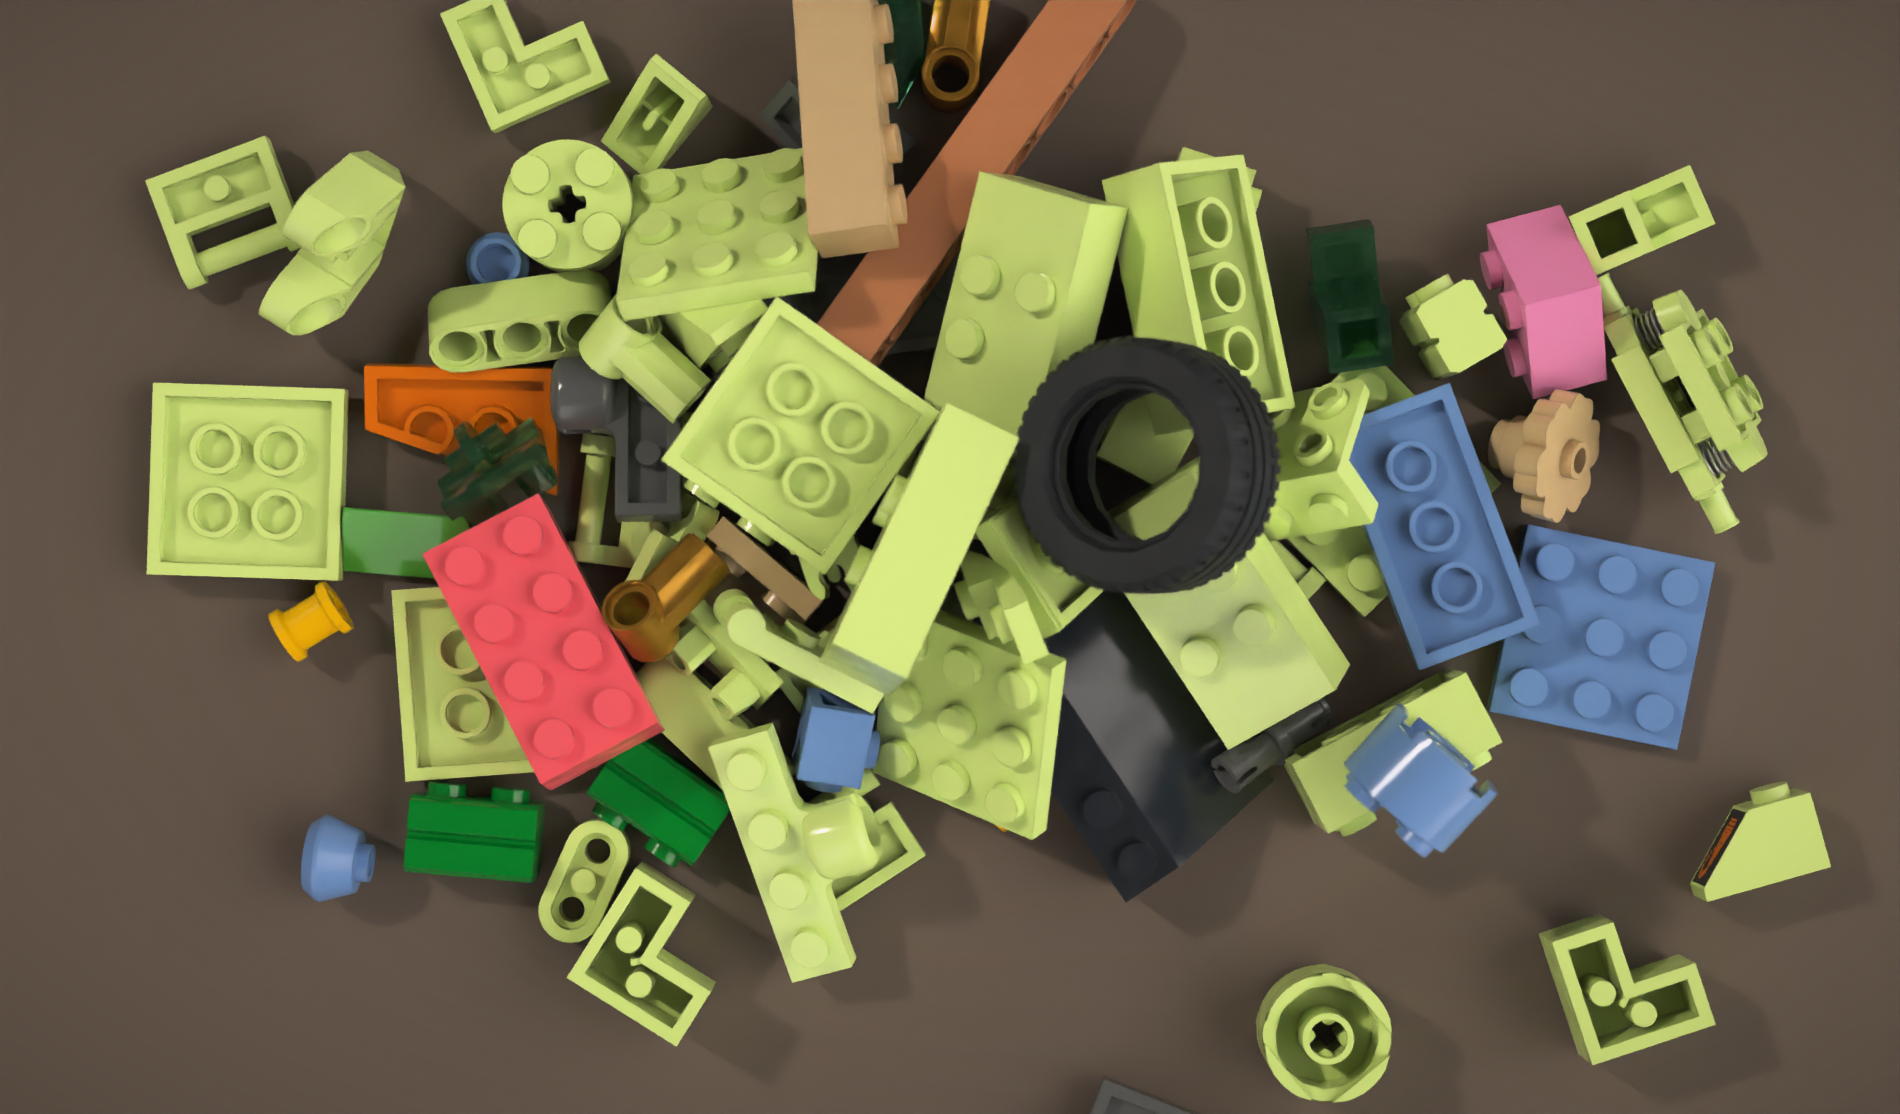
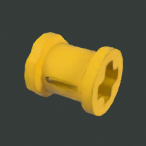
(311, 621)

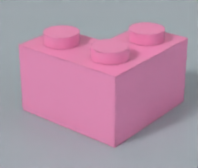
(1546, 301)

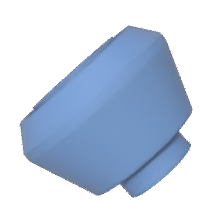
(335, 859)

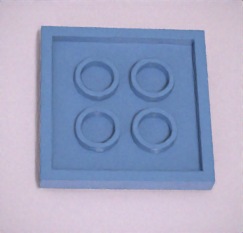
(1610, 637)

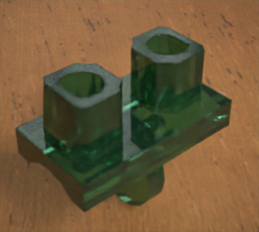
(489, 463)

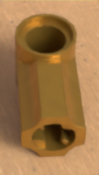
(956, 40)
(649, 610)

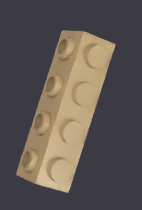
(847, 125)

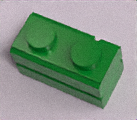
(660, 799)
(474, 834)

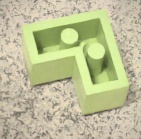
(628, 962)
(1616, 1007)

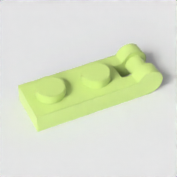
(789, 647)

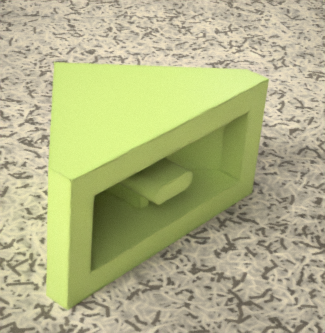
(656, 117)

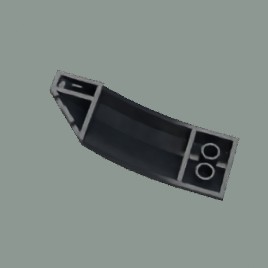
(1129, 745)

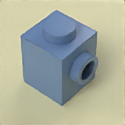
(833, 742)

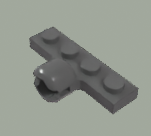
(595, 404)

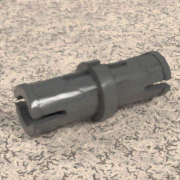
(1270, 746)

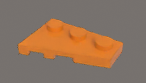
(425, 404)

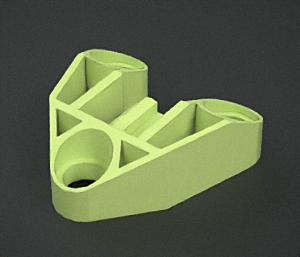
(342, 237)

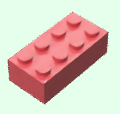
(543, 642)

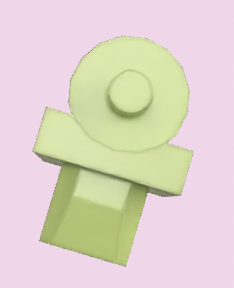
(745, 674)

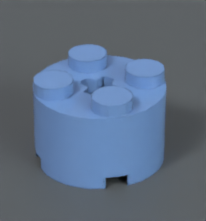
(1417, 781)

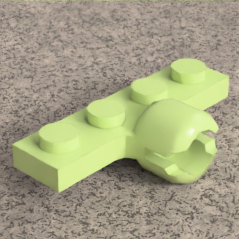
(795, 849)

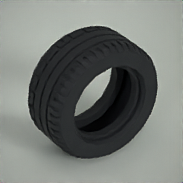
(1059, 462)

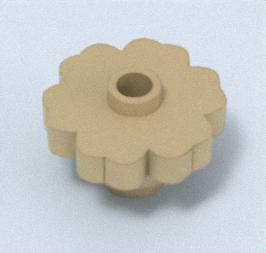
(1548, 454)

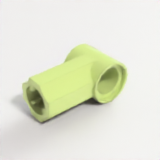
(644, 360)

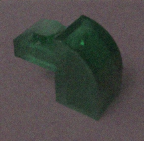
(1346, 297)

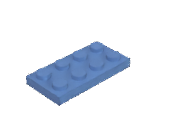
(1438, 530)

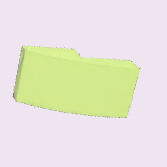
(1001, 605)

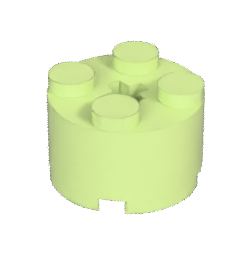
(541, 184)
(1361, 1033)

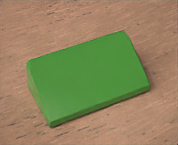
(394, 540)

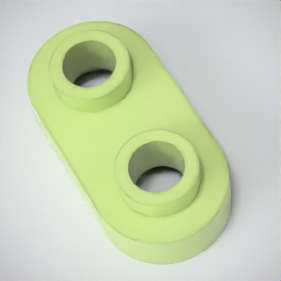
(585, 879)

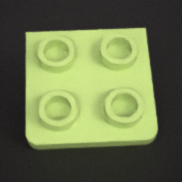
(1316, 479)

